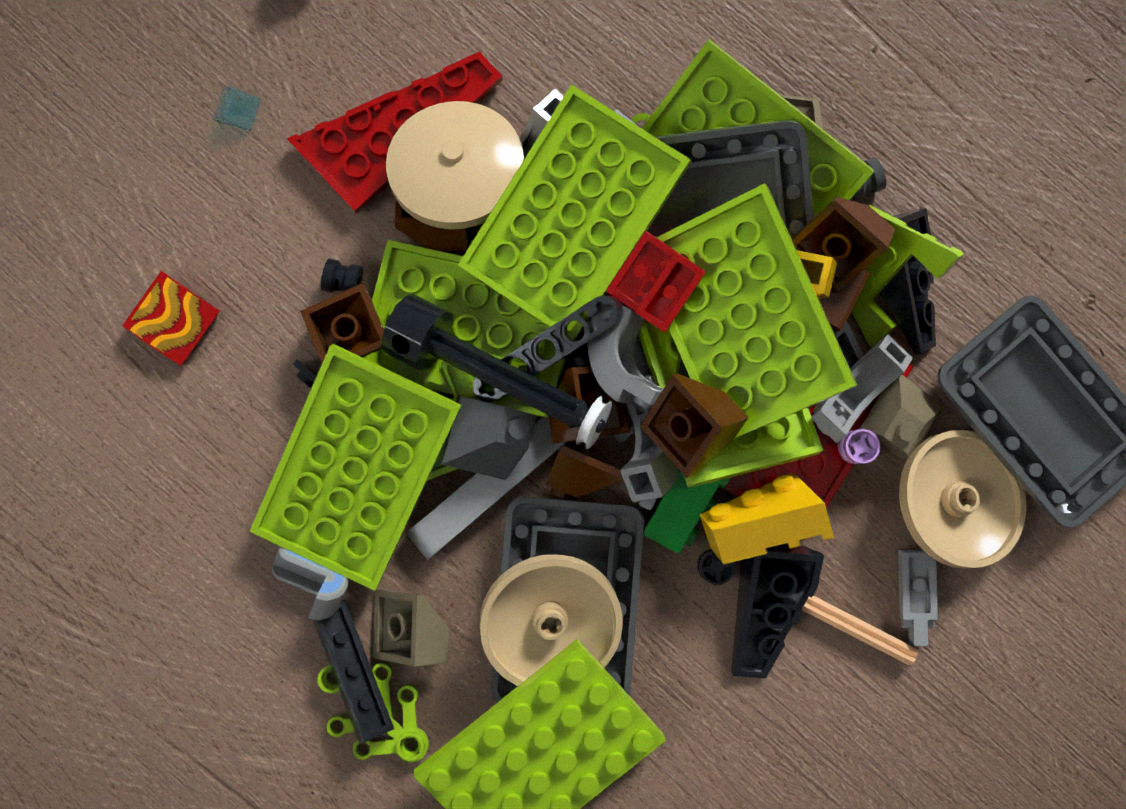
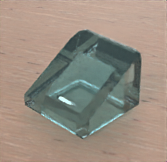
(236, 108)

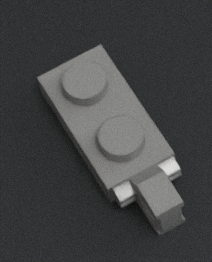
(917, 594)

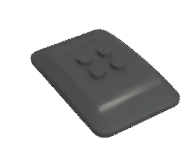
(734, 162)
(1042, 410)
(593, 532)

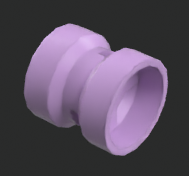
(864, 443)

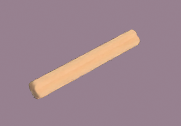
(860, 630)

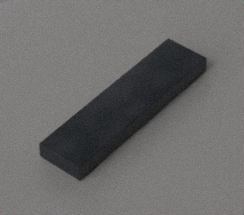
(353, 675)

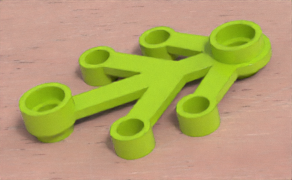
(399, 734)

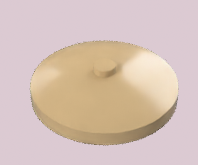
(452, 163)
(961, 501)
(543, 609)

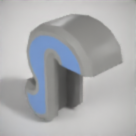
(313, 578)

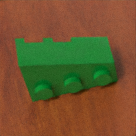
(678, 511)

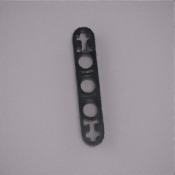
(563, 343)

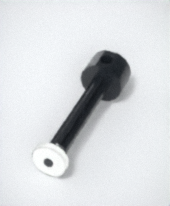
(421, 334)

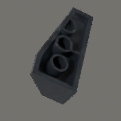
(909, 292)
(769, 603)

